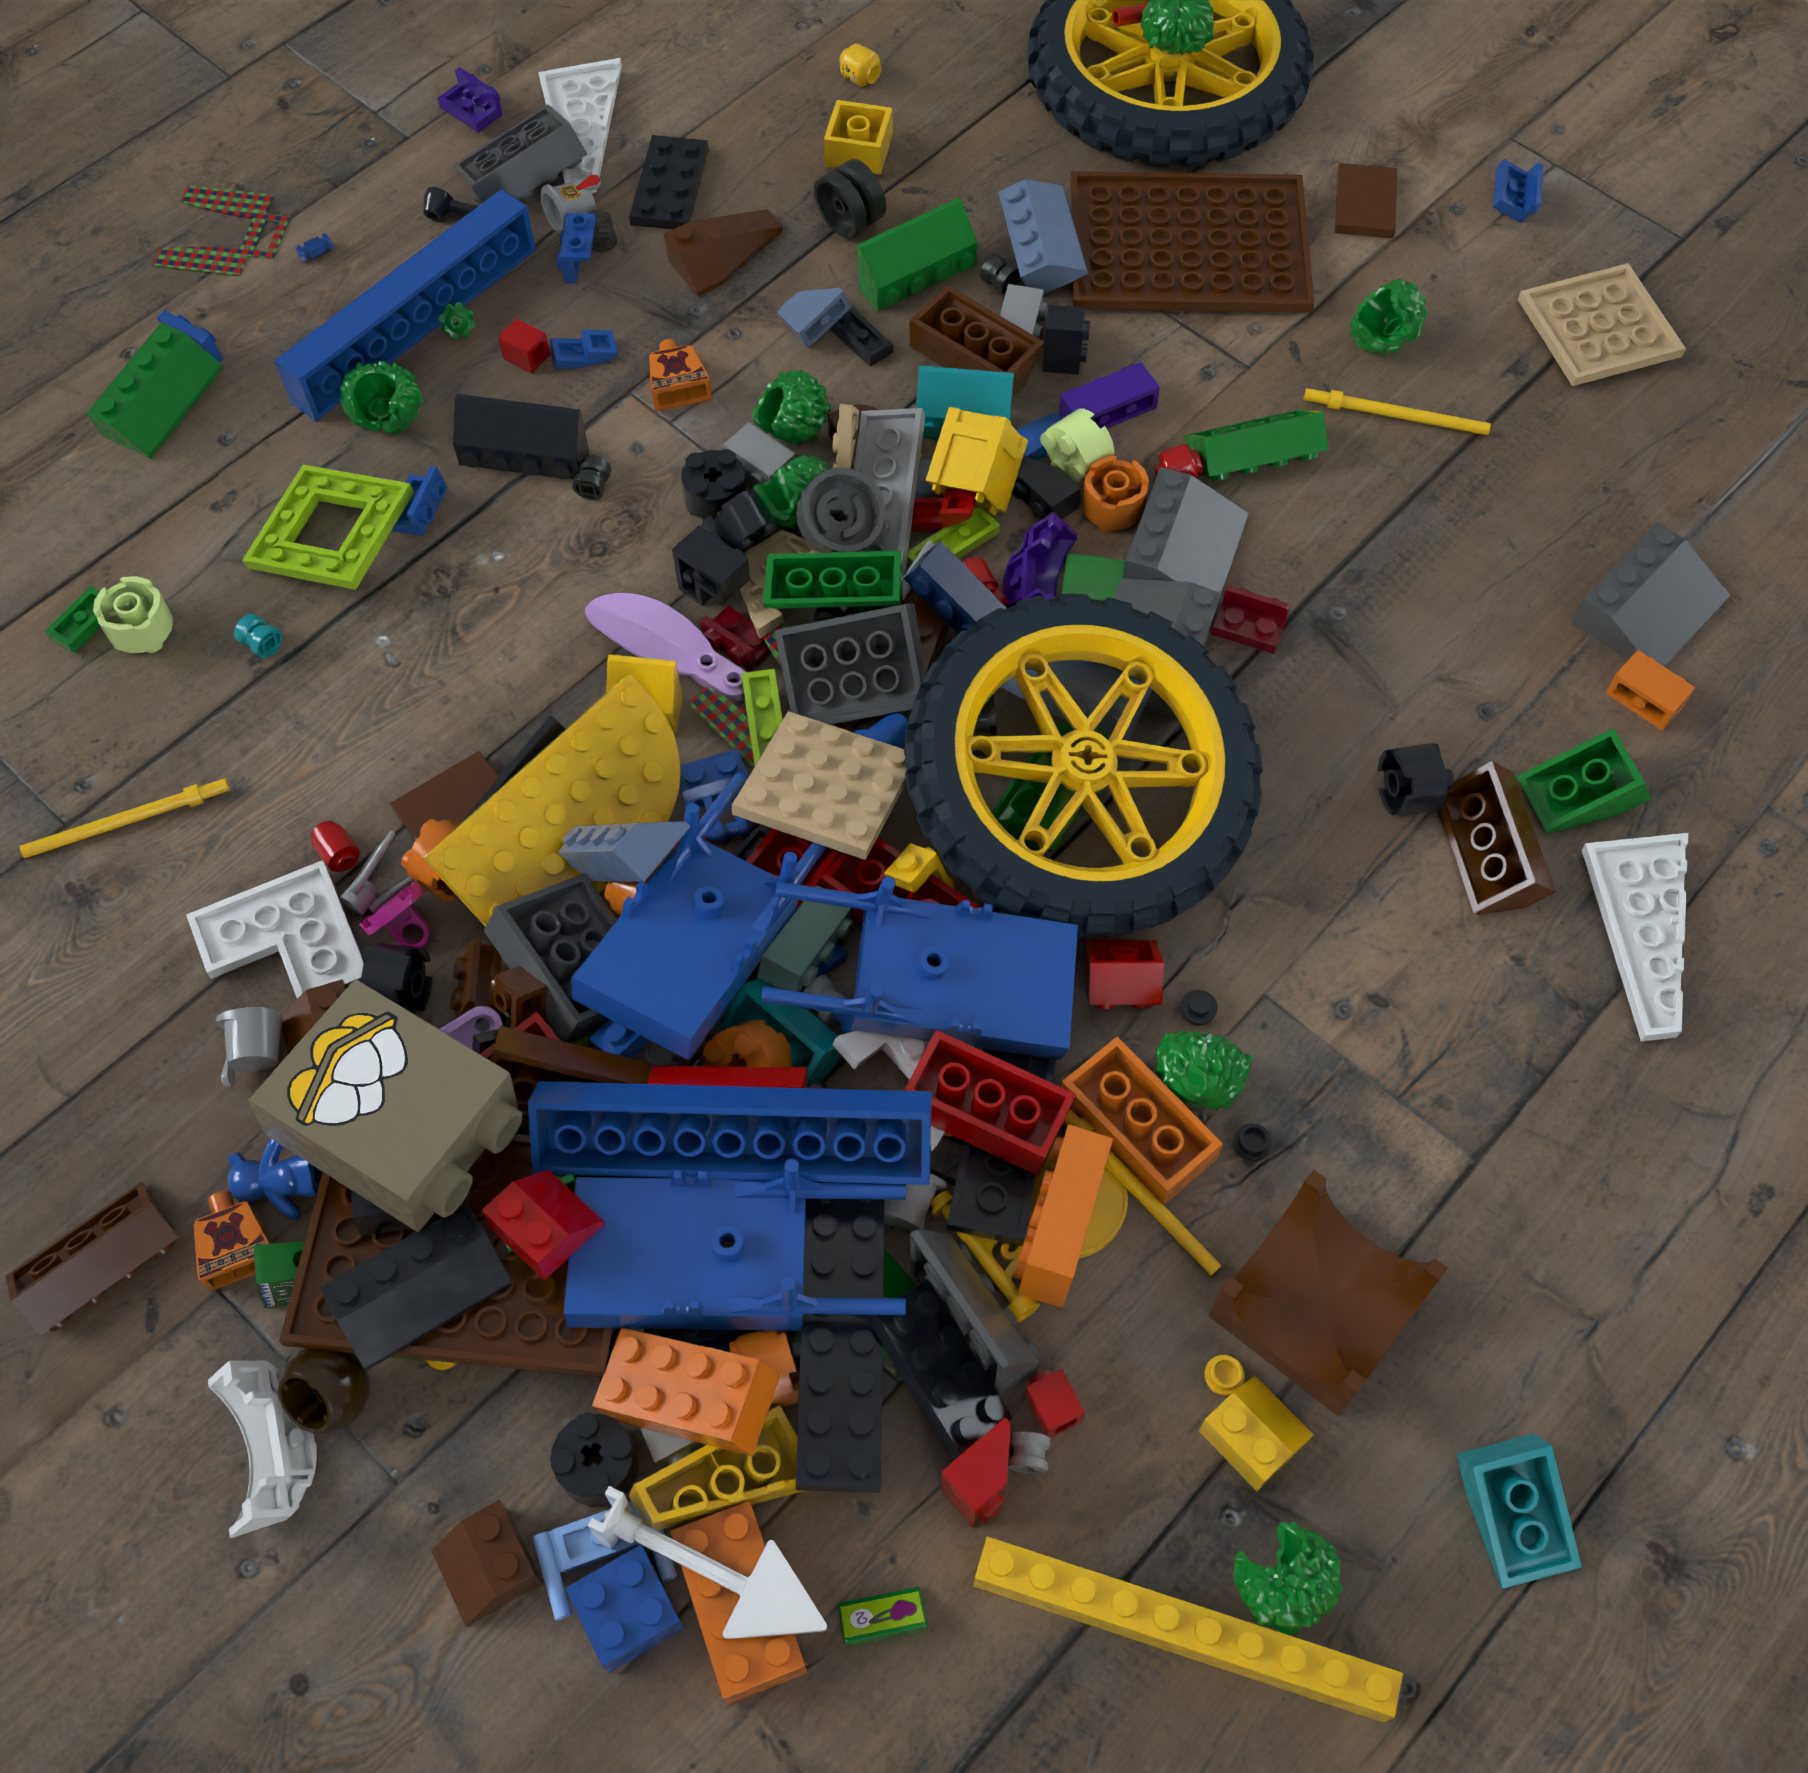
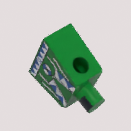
(276, 1271)

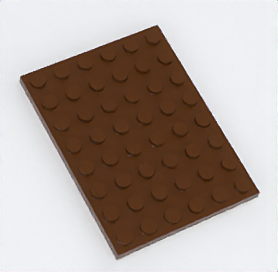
(1192, 242)
(512, 1329)

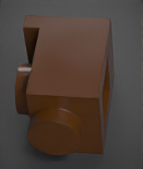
(518, 995)

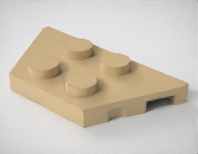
(846, 437)

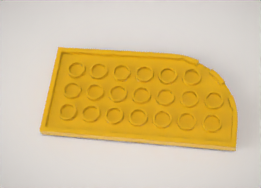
(603, 770)

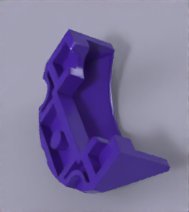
(1039, 561)

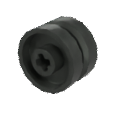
(850, 198)

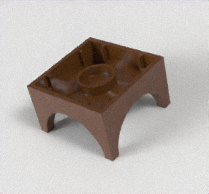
(1322, 1298)

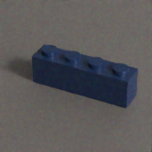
(951, 588)

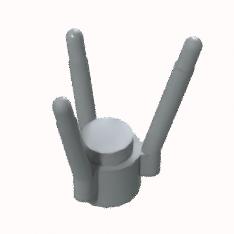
(361, 893)

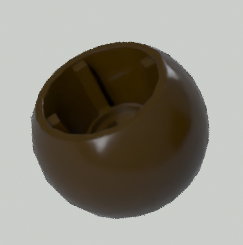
(323, 1389)

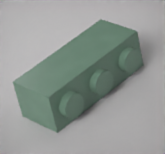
(804, 944)

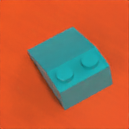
(1520, 1509)

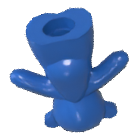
(291, 1176)

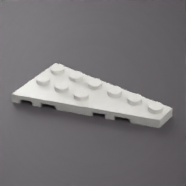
(586, 100)
(1644, 916)

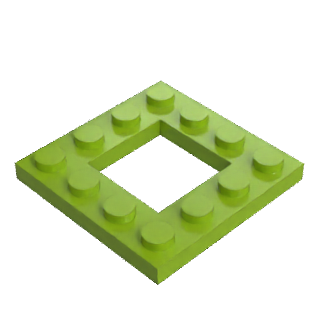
(275, 546)

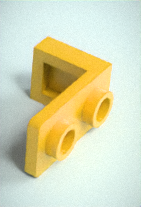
(915, 866)

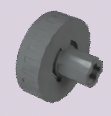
(825, 531)

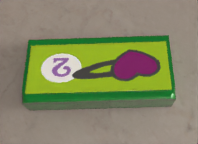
(882, 1617)

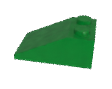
(1585, 784)

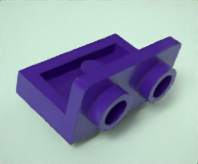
(471, 101)

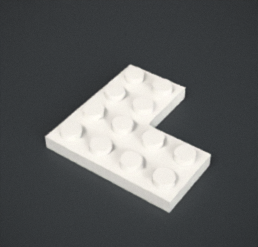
(286, 915)

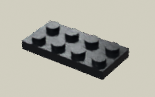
(669, 182)
(940, 1370)

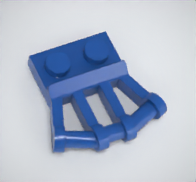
(705, 780)

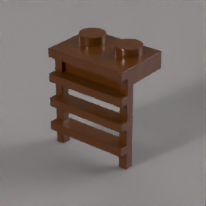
(474, 978)

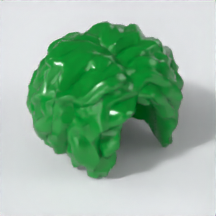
(1178, 25)
(1389, 318)
(381, 397)
(792, 407)
(786, 487)
(1202, 1068)
(1299, 1585)

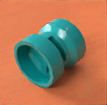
(261, 638)

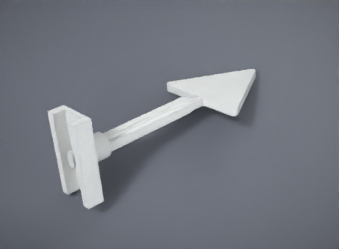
(770, 1599)

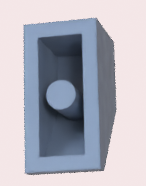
(813, 313)

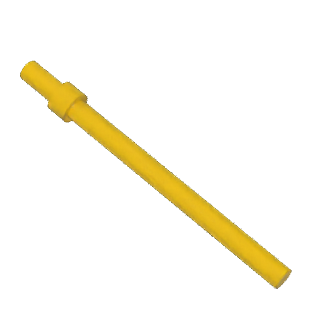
(1336, 399)
(192, 796)
(1152, 1204)

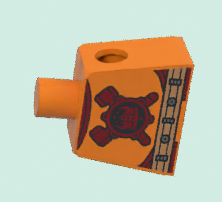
(677, 376)
(226, 1241)

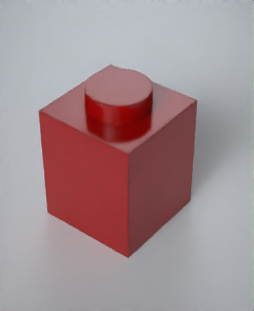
(524, 346)
(1053, 1402)

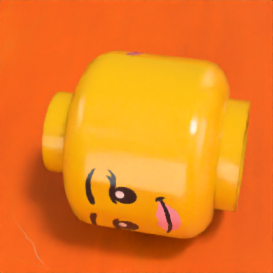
(860, 65)

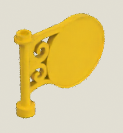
(1103, 1227)

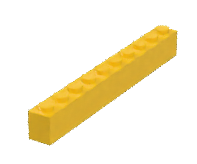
(1189, 1630)

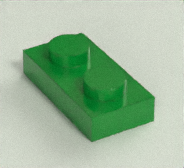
(76, 623)

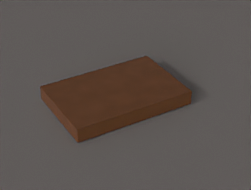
(1366, 200)
(447, 795)

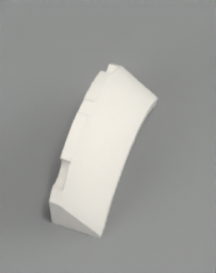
(278, 1450)

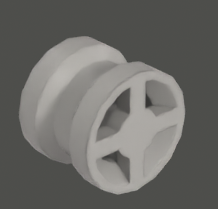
(1029, 1453)

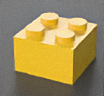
(858, 133)

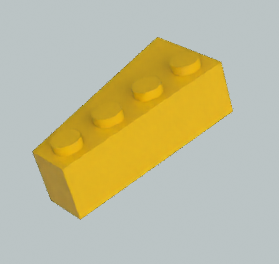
(720, 1478)

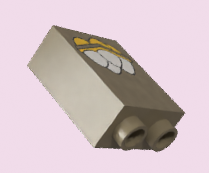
(388, 1106)

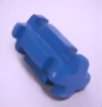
(314, 247)

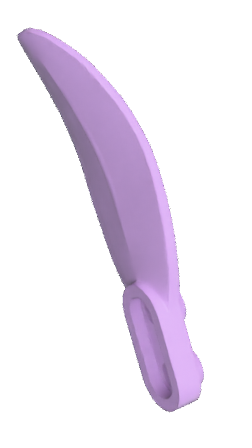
(660, 632)

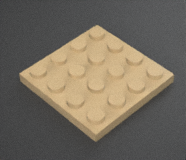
(1601, 324)
(824, 785)

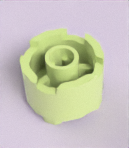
(1076, 444)
(134, 615)

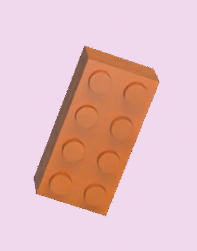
(1147, 1121)
(1062, 1215)
(687, 1391)
(739, 1664)

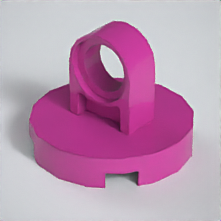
(397, 914)

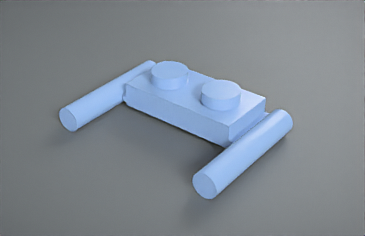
(576, 1547)

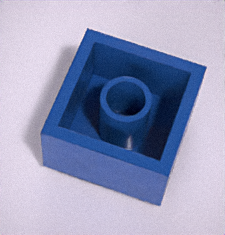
(624, 1608)

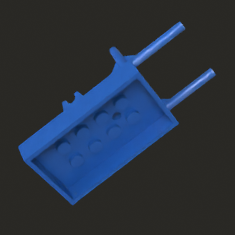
(689, 936)
(995, 983)
(664, 1259)

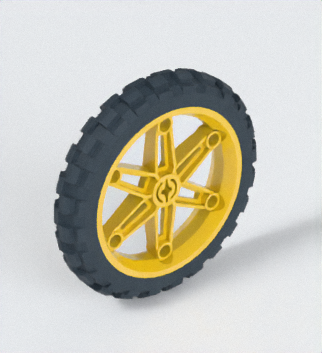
(1167, 131)
(1021, 880)

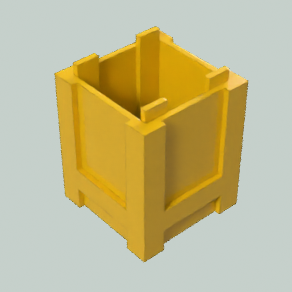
(977, 456)

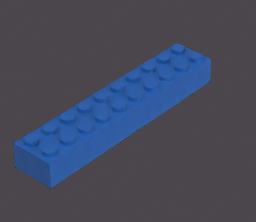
(407, 302)
(731, 1132)

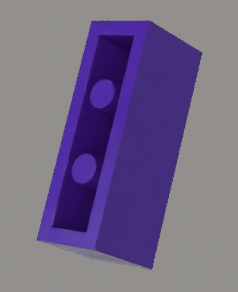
(1114, 397)

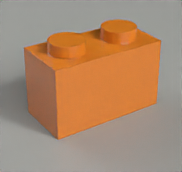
(1650, 690)

